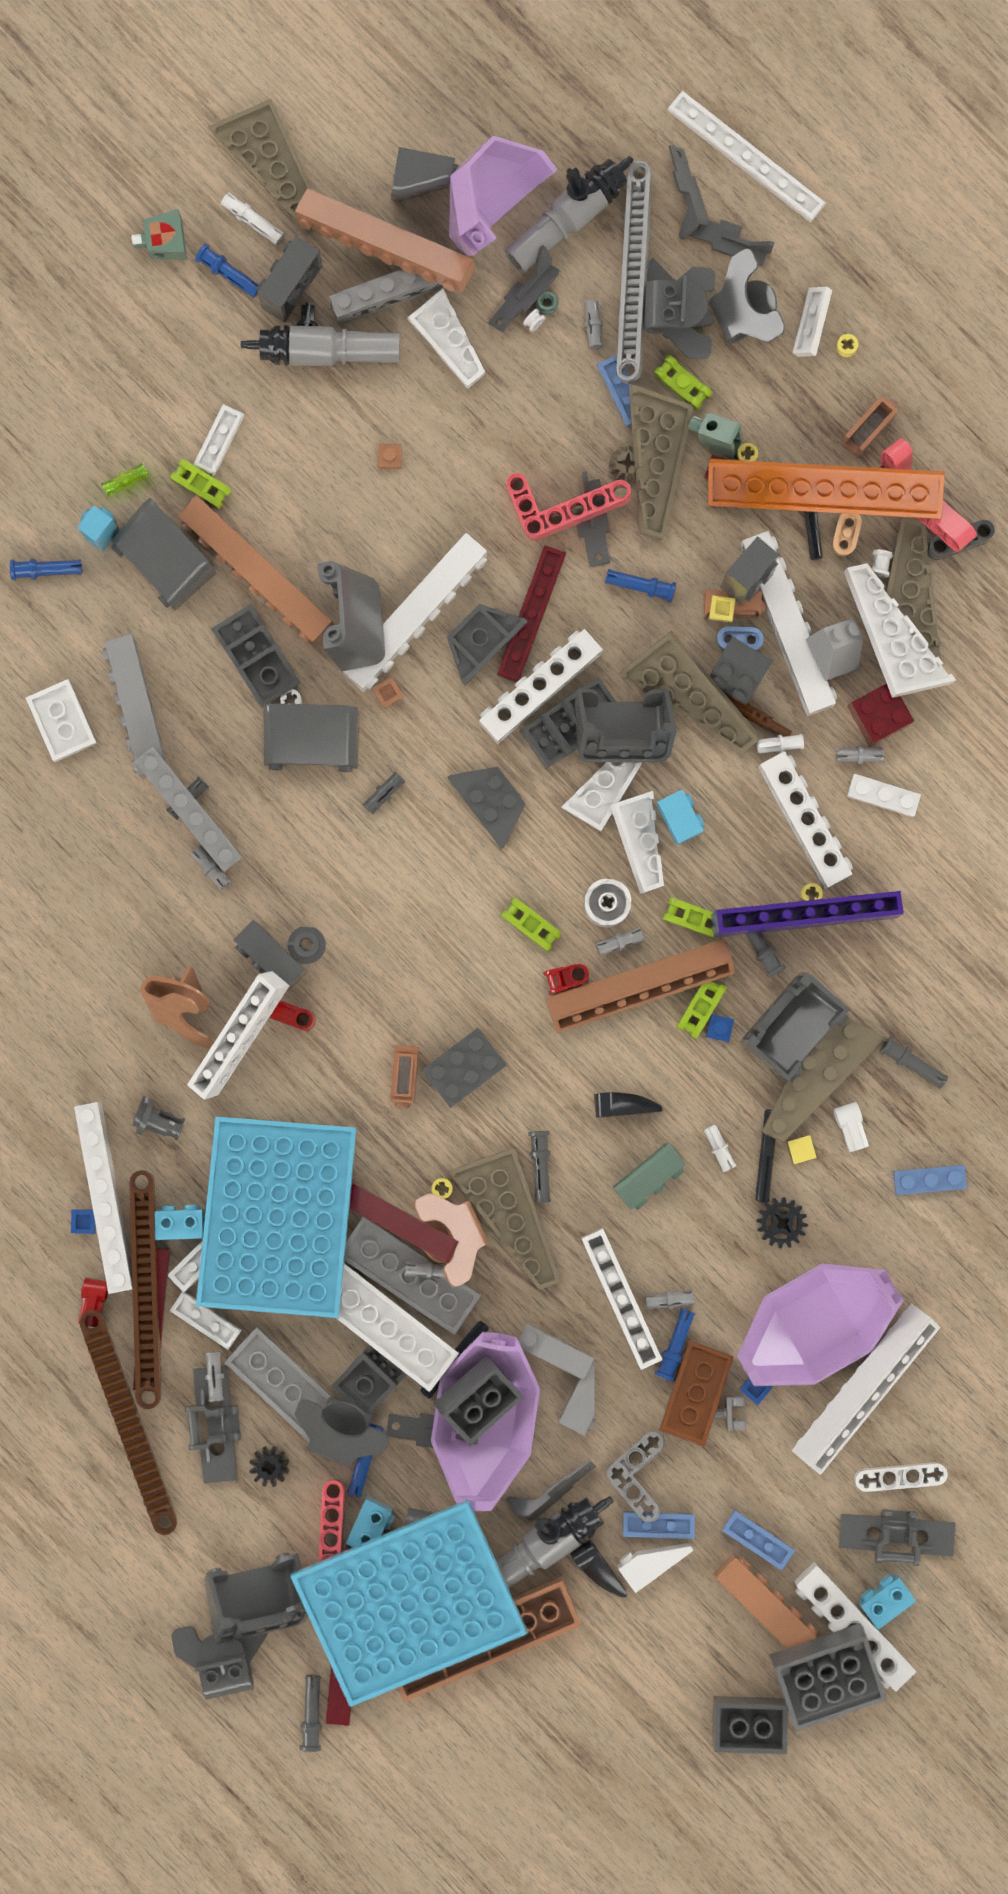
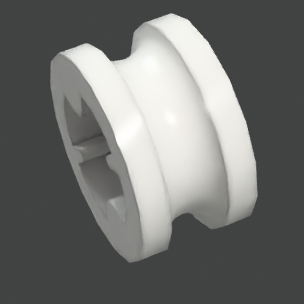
(534, 320)
(283, 698)

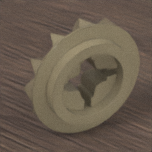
(617, 469)

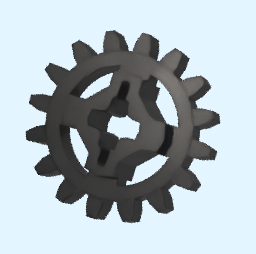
(794, 1212)

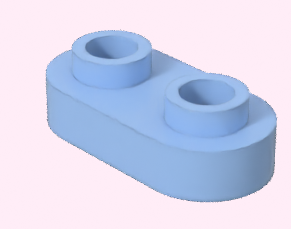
(741, 634)

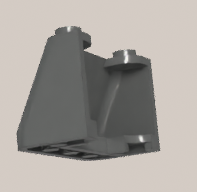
(420, 173)
(163, 555)
(360, 635)
(624, 729)
(311, 735)
(794, 1025)
(254, 1600)

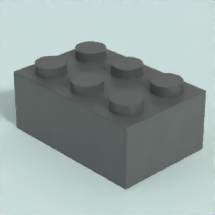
(289, 278)
(750, 571)
(268, 954)
(464, 1067)
(478, 1400)
(750, 1725)

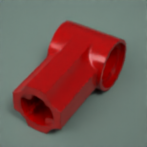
(289, 1015)
(94, 1295)

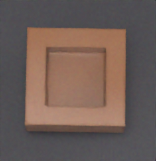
(389, 456)
(387, 692)

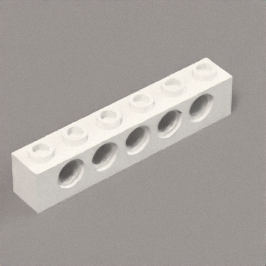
(578, 641)
(804, 833)
(238, 1035)
(621, 1298)
(812, 1578)

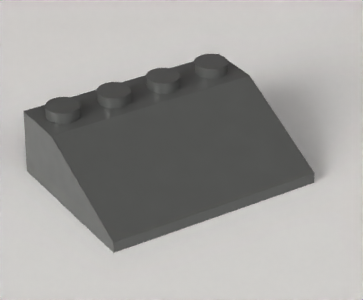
(828, 1677)

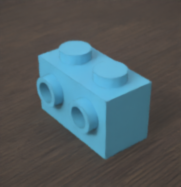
(98, 527)
(680, 817)
(179, 1223)
(370, 1522)
(886, 1600)

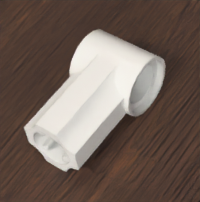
(849, 1120)

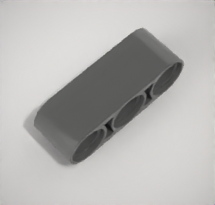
(976, 542)

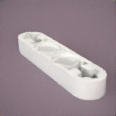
(900, 1477)

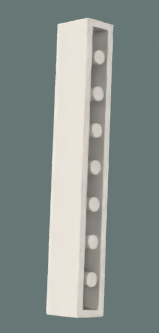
(423, 606)
(791, 635)
(104, 1196)
(866, 1388)

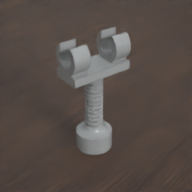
(738, 1424)

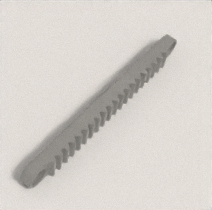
(634, 272)

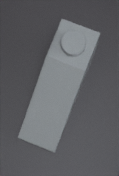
(555, 1351)
(580, 1406)

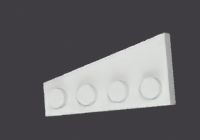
(443, 332)
(603, 789)
(637, 830)

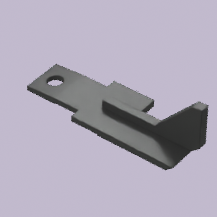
(687, 185)
(726, 240)
(523, 296)
(595, 528)
(415, 1429)
(533, 1508)

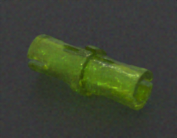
(125, 479)

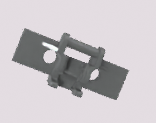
(222, 1428)
(897, 1528)

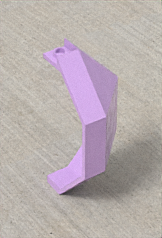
(489, 186)
(818, 1325)
(487, 1469)

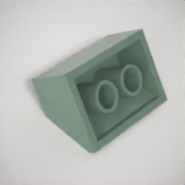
(650, 1176)

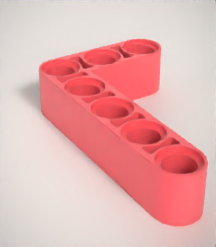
(564, 509)
(951, 527)
(328, 1526)

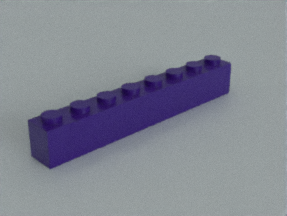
(807, 914)

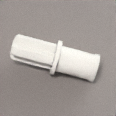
(780, 744)
(719, 1148)

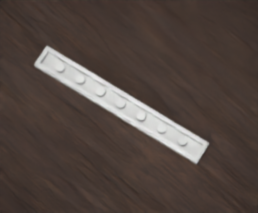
(746, 156)

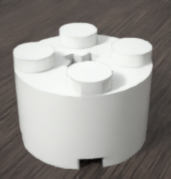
(619, 908)

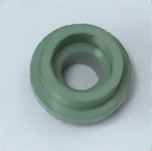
(550, 296)

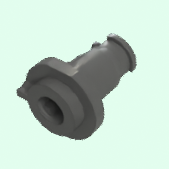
(298, 952)
(156, 1120)

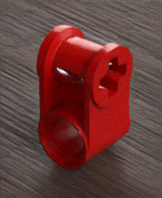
(564, 978)

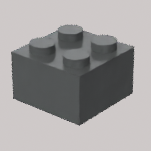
(740, 670)

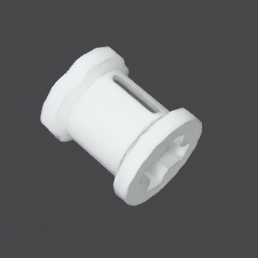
(881, 563)

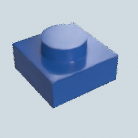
(719, 1028)
(82, 1222)
(755, 1393)

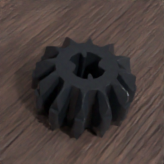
(273, 1459)

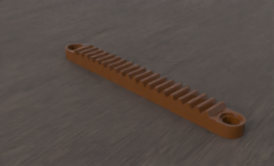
(145, 1290)
(128, 1422)

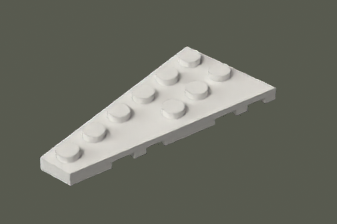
(895, 639)

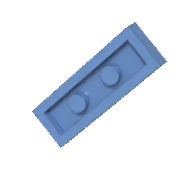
(618, 390)
(929, 1179)
(666, 1526)
(758, 1540)

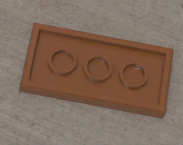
(696, 1393)

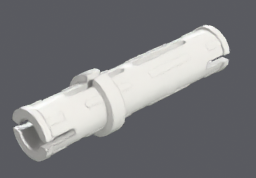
(257, 222)

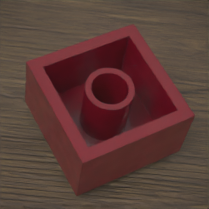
(880, 715)

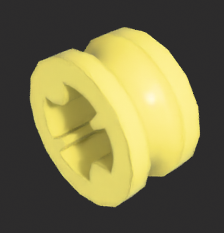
(848, 352)
(749, 446)
(817, 889)
(447, 1183)

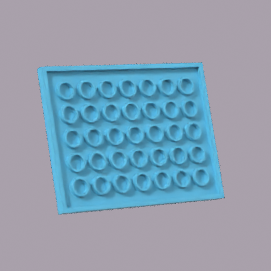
(276, 1217)
(409, 1603)

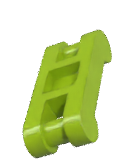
(682, 382)
(200, 483)
(693, 917)
(531, 924)
(701, 1008)

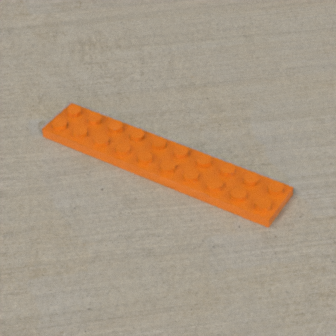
(826, 488)

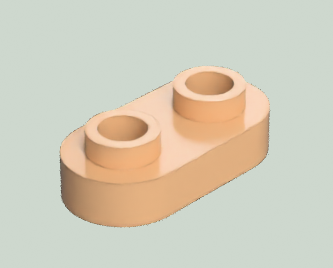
(846, 534)

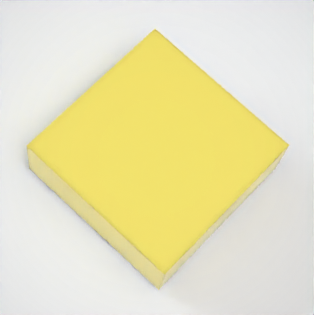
(722, 608)
(801, 1149)

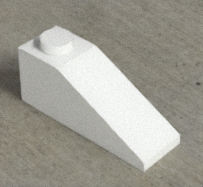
(648, 1564)

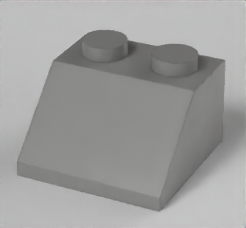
(837, 648)

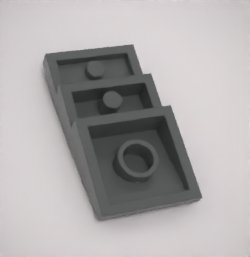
(256, 655)
(555, 732)
(368, 1380)

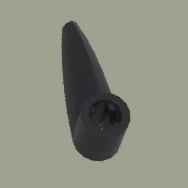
(621, 1104)
(597, 1569)

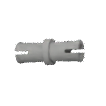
(593, 324)
(859, 754)
(210, 868)
(619, 942)
(425, 1270)
(669, 1299)
(215, 1393)

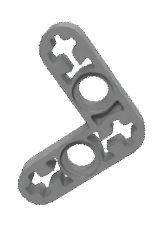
(631, 1470)

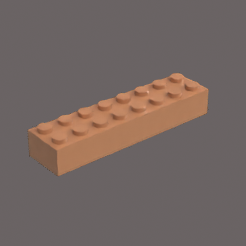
(546, 1614)

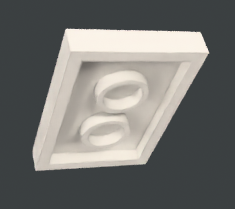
(61, 720)

